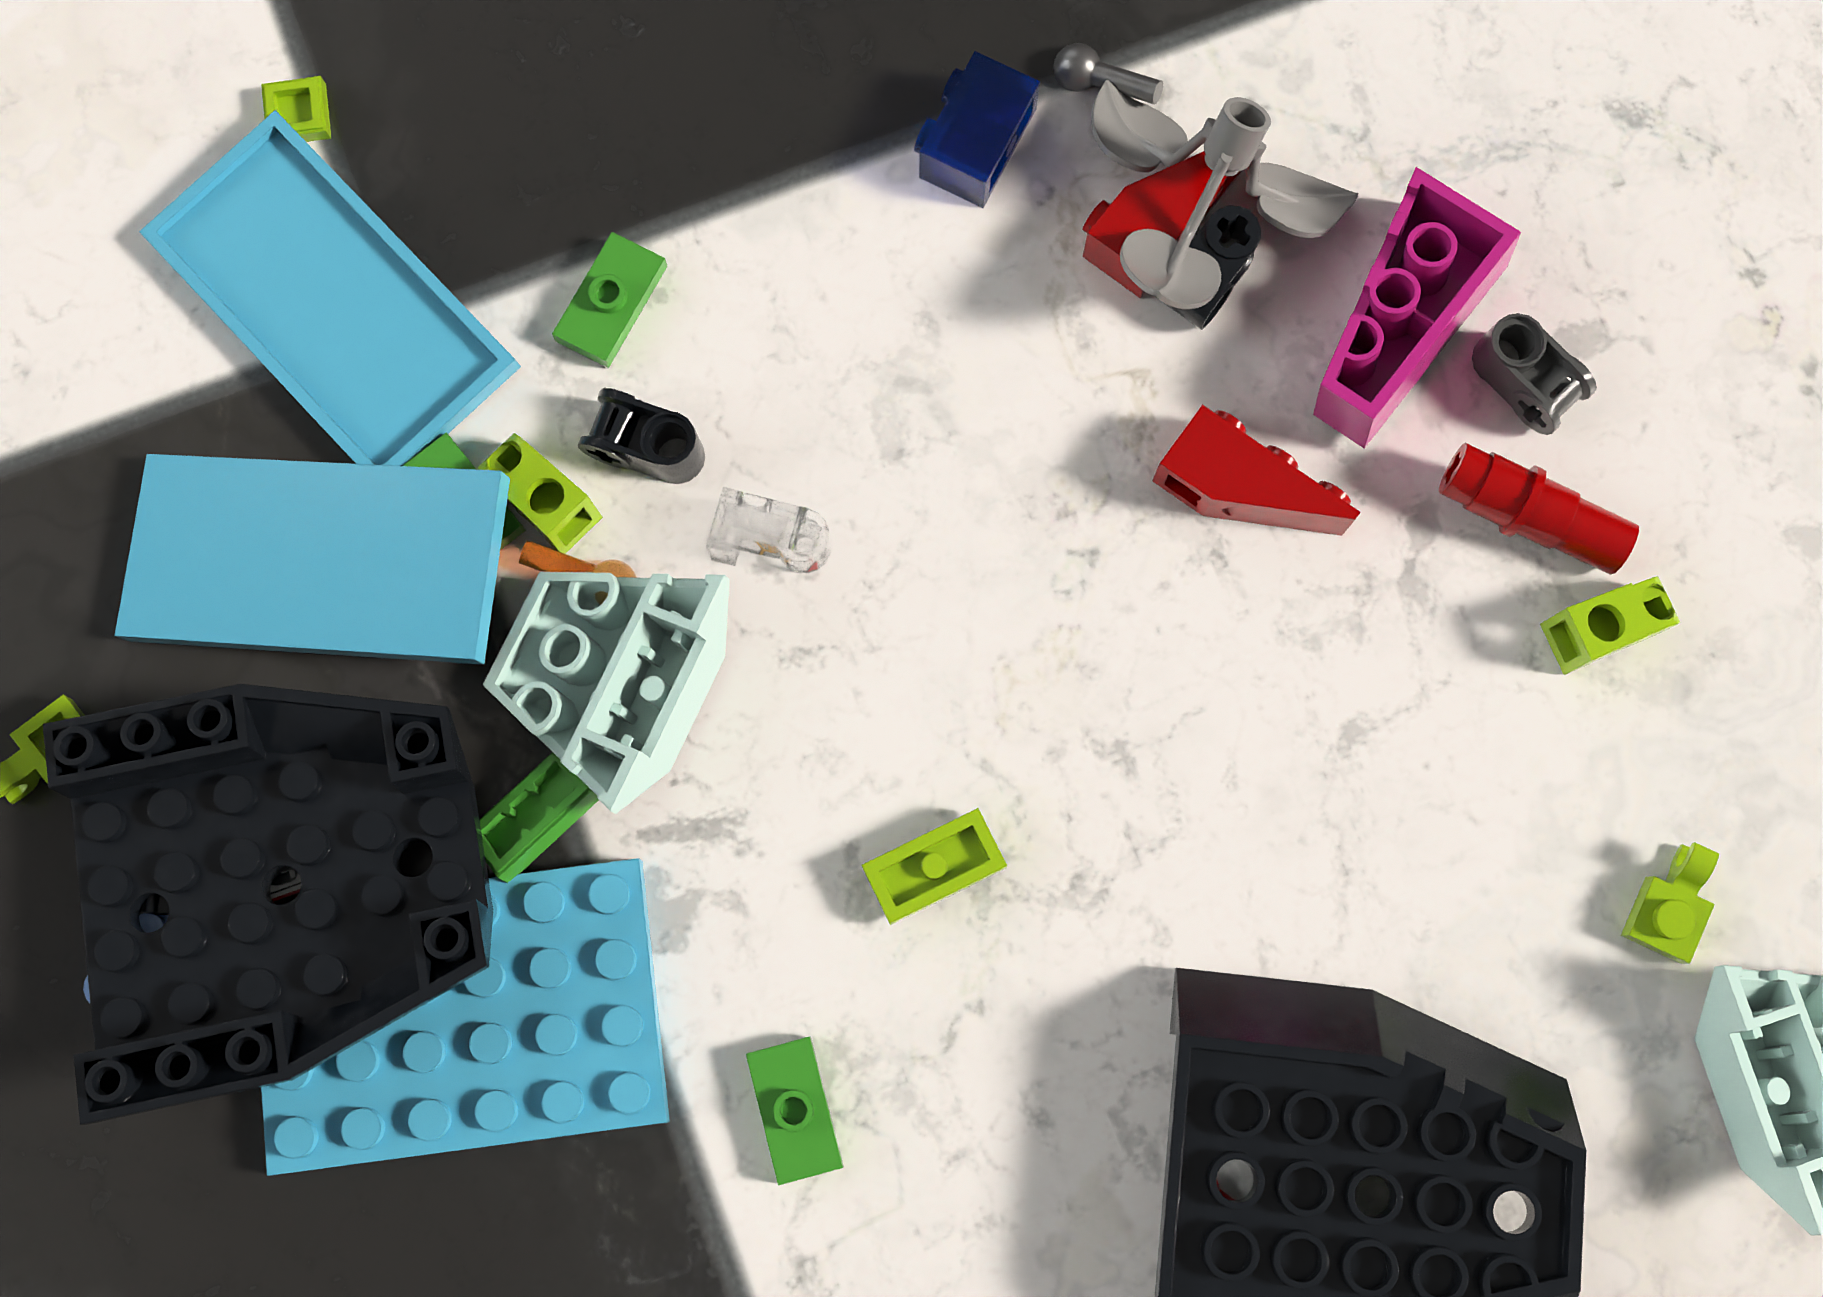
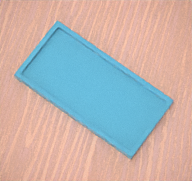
(329, 298)
(314, 557)

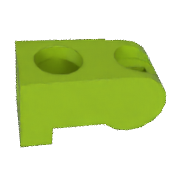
(543, 494)
(1609, 623)

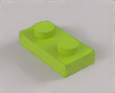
(934, 866)

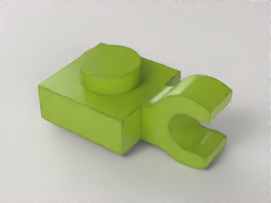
(24, 768)
(1669, 912)

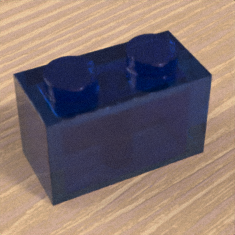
(977, 128)

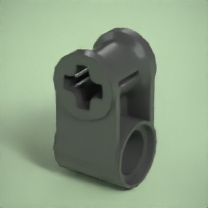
(1531, 379)

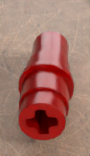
(1537, 508)

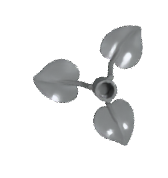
(1146, 137)

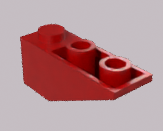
(1238, 479)

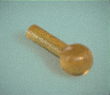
(551, 560)

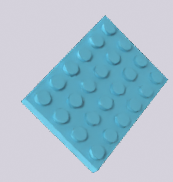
(525, 1051)

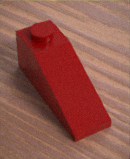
(1155, 202)

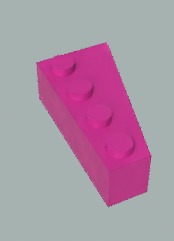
(1418, 294)

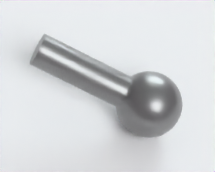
(1079, 68)

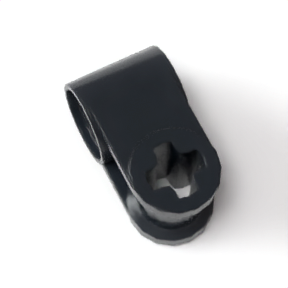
(1234, 261)
(632, 433)

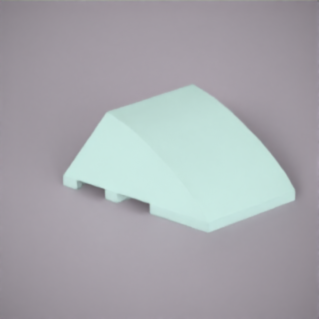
(614, 679)
(1766, 1072)

